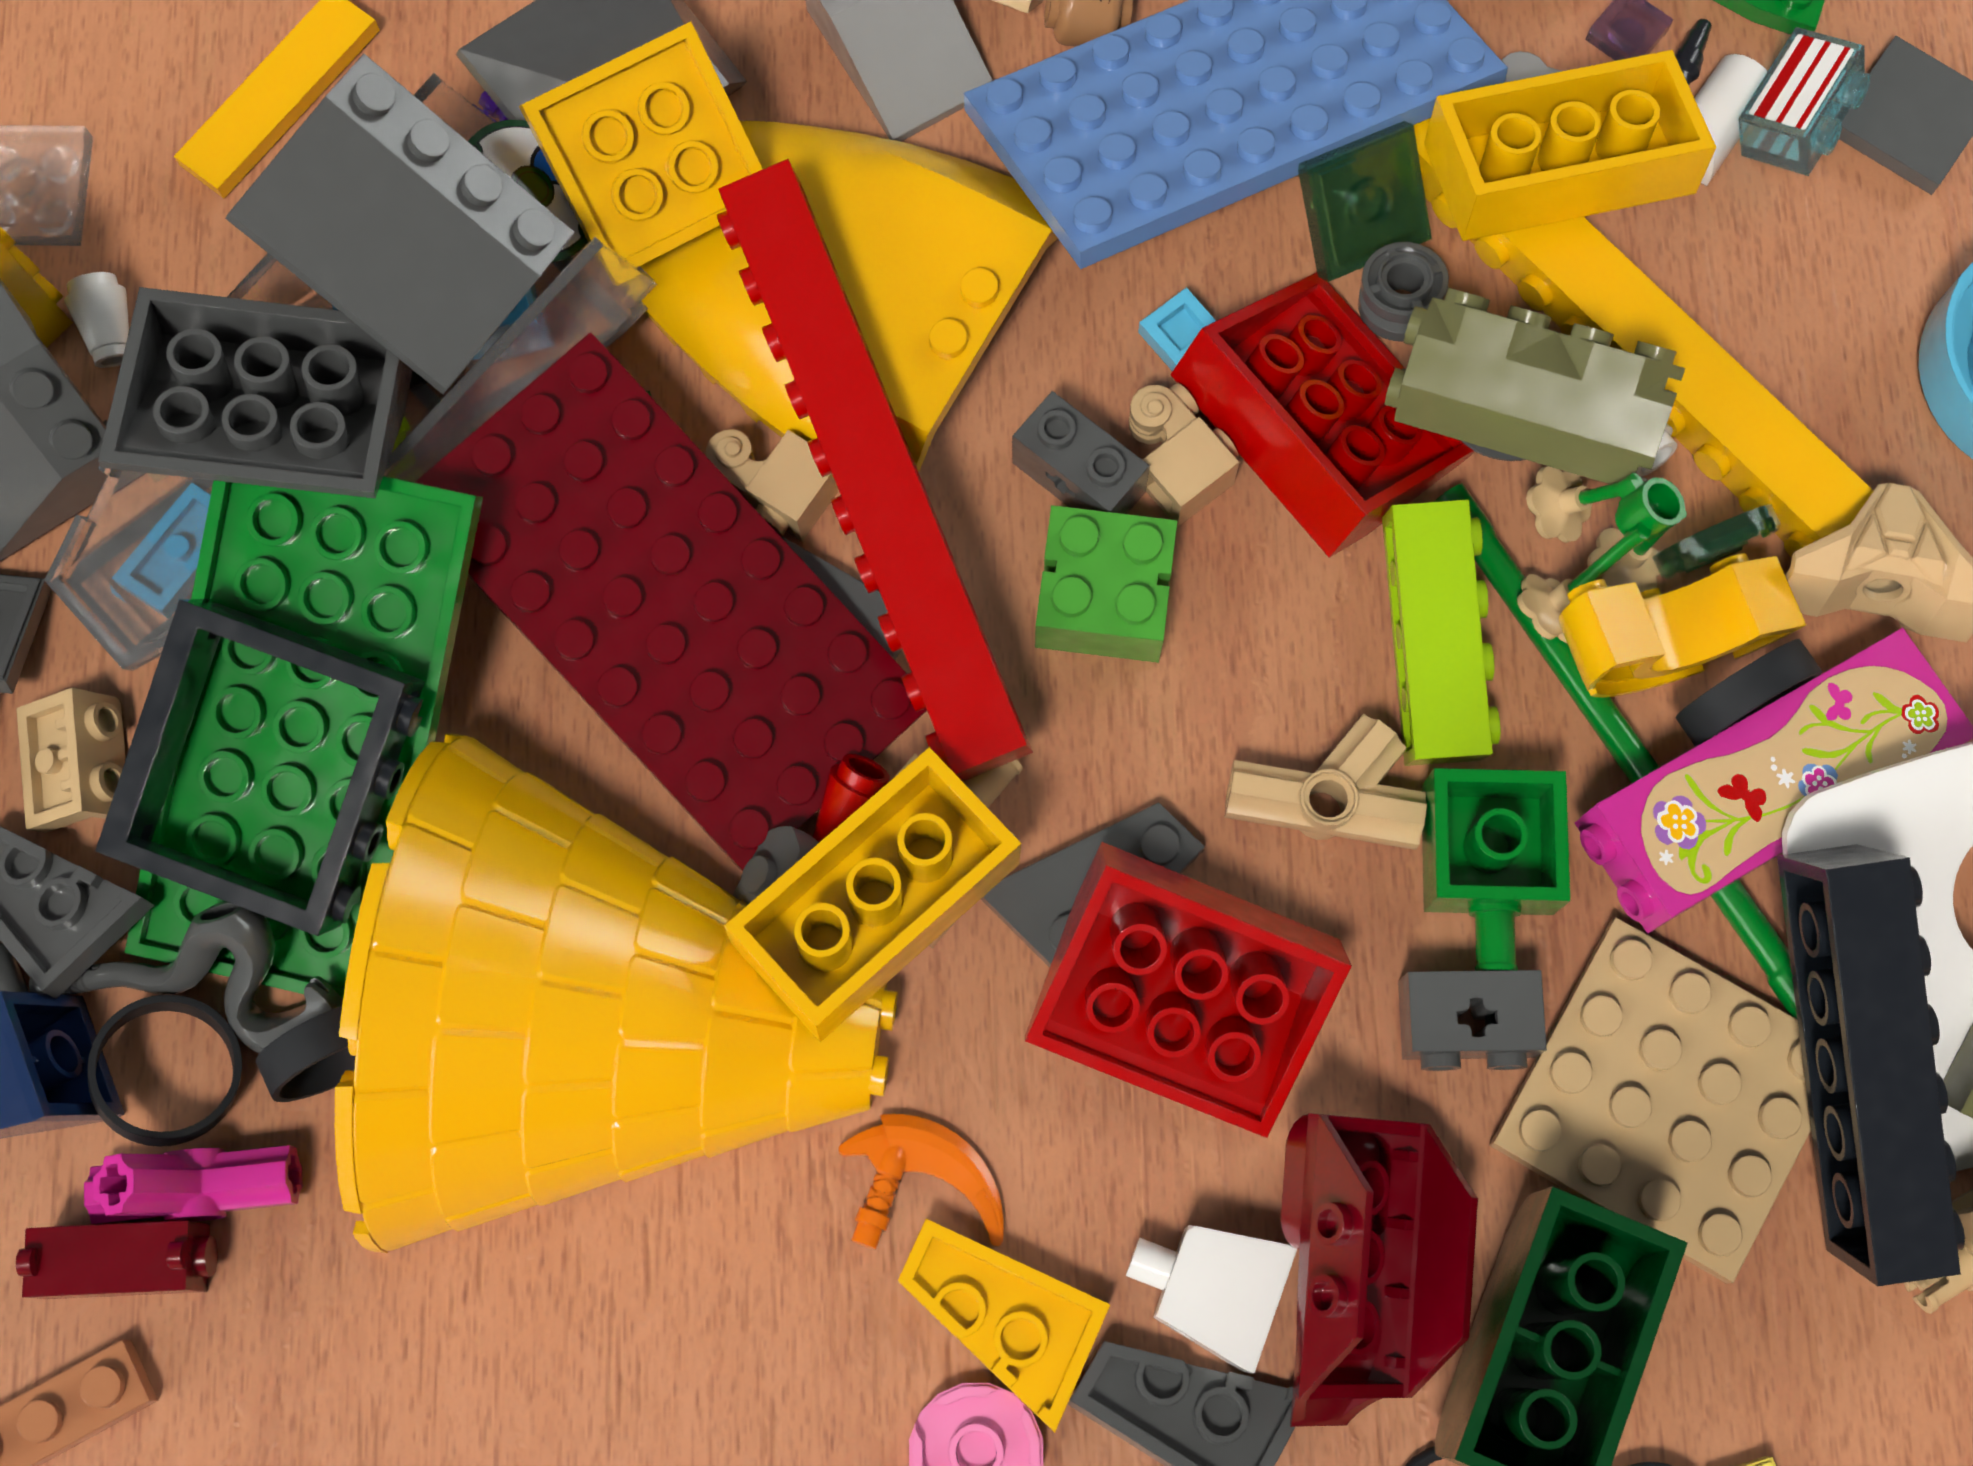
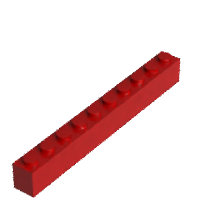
(874, 473)

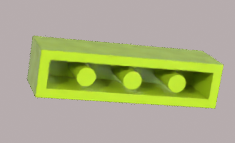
(1439, 633)

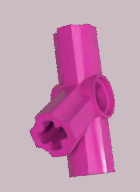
(191, 1184)

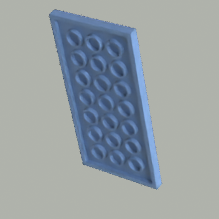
(1215, 106)

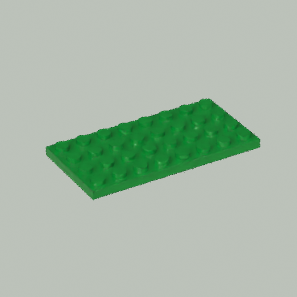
(280, 740)

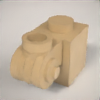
(1193, 460)
(783, 487)

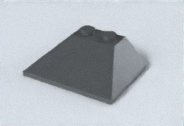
(567, 38)
(46, 436)

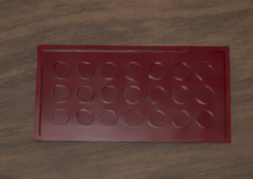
(670, 601)

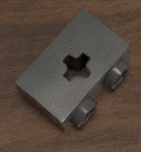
(1078, 459)
(1506, 1001)

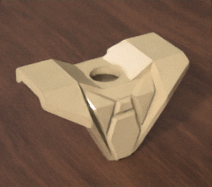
(1890, 563)

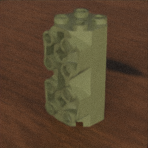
(1533, 388)

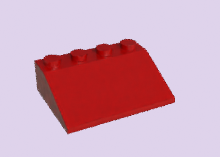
(1306, 408)
(1186, 990)

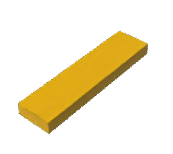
(276, 94)

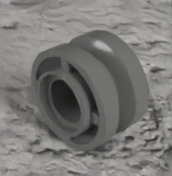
(1393, 268)

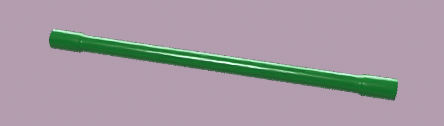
(1626, 749)

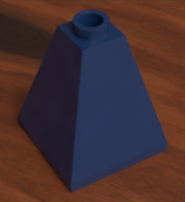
(46, 1064)

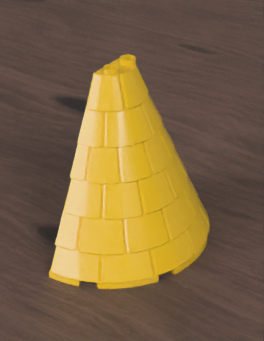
(554, 1012)

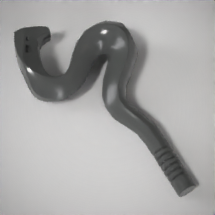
(253, 947)

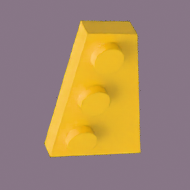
(1007, 1314)

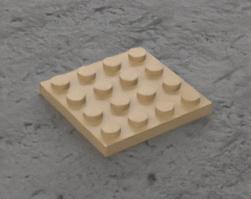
(1665, 1099)

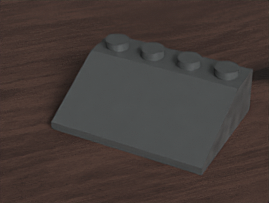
(400, 224)
(254, 395)

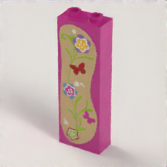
(1728, 799)

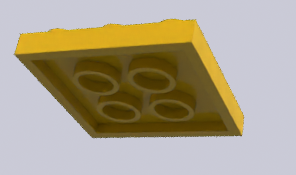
(644, 146)

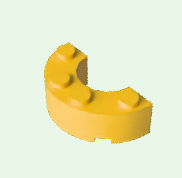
(1650, 639)

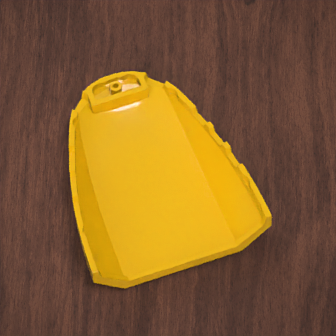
(922, 250)

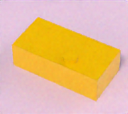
(1568, 144)
(874, 893)

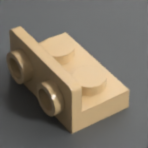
(69, 757)

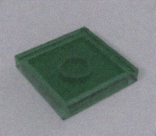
(1364, 199)

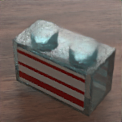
(1804, 101)

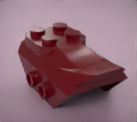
(1381, 1261)

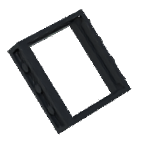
(163, 732)

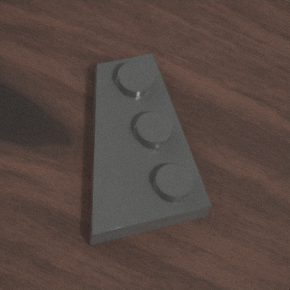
(1041, 896)
(58, 913)
(1184, 1410)

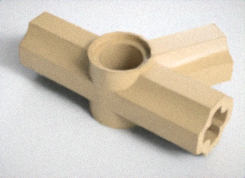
(1350, 776)

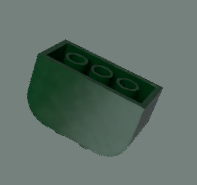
(1559, 1337)

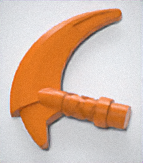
(924, 1147)

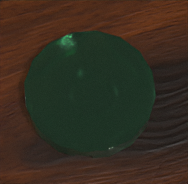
(1716, 541)

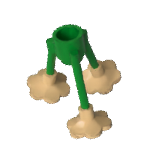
(1621, 555)

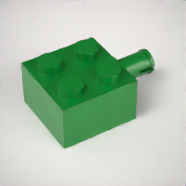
(1495, 852)

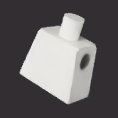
(1217, 1289)

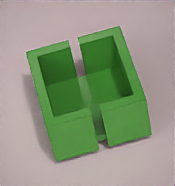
(1105, 584)

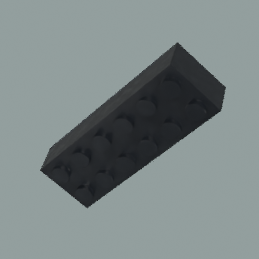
(1871, 1062)

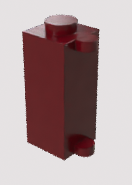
(116, 1260)

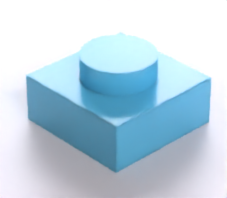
(1174, 326)

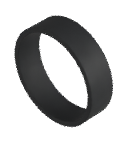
(1748, 691)
(156, 1004)
(306, 1059)

